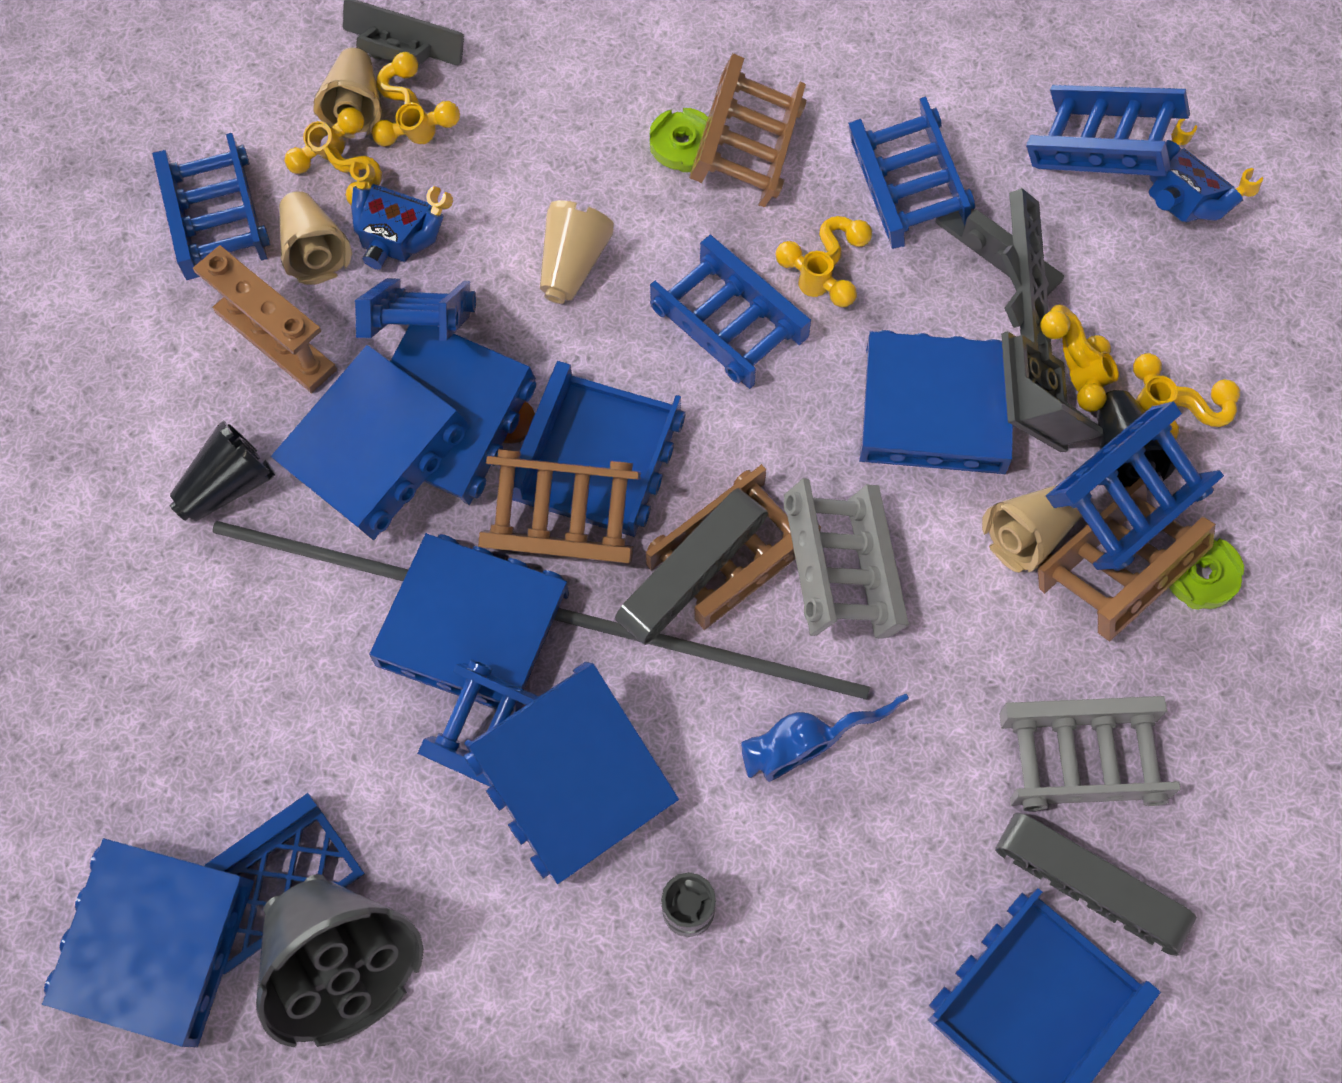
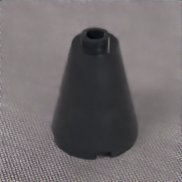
(1115, 416)
(219, 474)

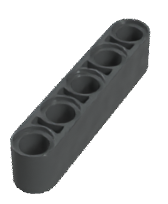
(691, 566)
(1097, 882)

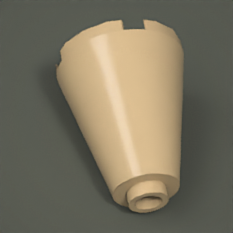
(352, 85)
(310, 240)
(571, 248)
(1027, 529)

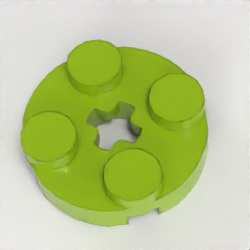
(665, 145)
(1223, 581)

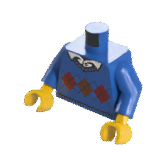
(1193, 188)
(393, 222)

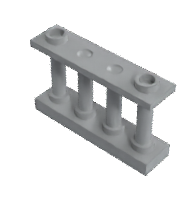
(875, 555)
(1103, 717)

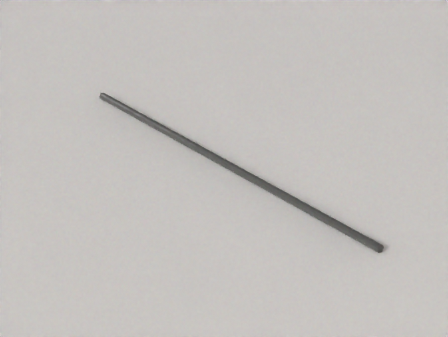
(562, 615)

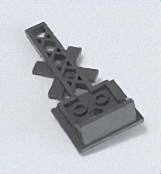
(1032, 374)

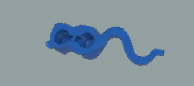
(801, 738)

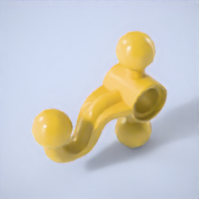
(349, 121)
(384, 131)
(818, 266)
(1087, 359)
(1223, 393)

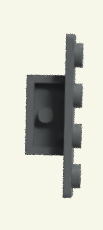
(388, 33)
(989, 241)

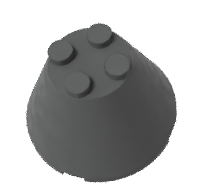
(331, 963)

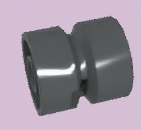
(688, 904)

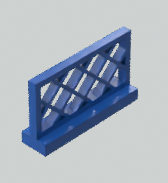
(266, 839)

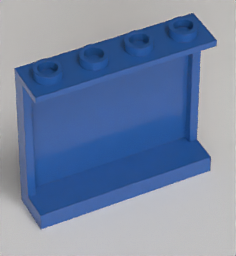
(481, 387)
(936, 403)
(590, 427)
(371, 441)
(466, 608)
(570, 774)
(148, 943)
(1040, 1001)

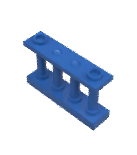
(1106, 154)
(886, 195)
(177, 200)
(738, 281)
(391, 304)
(1102, 470)
(445, 747)

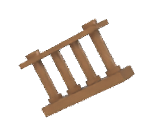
(717, 132)
(265, 319)
(575, 541)
(739, 580)
(1139, 588)

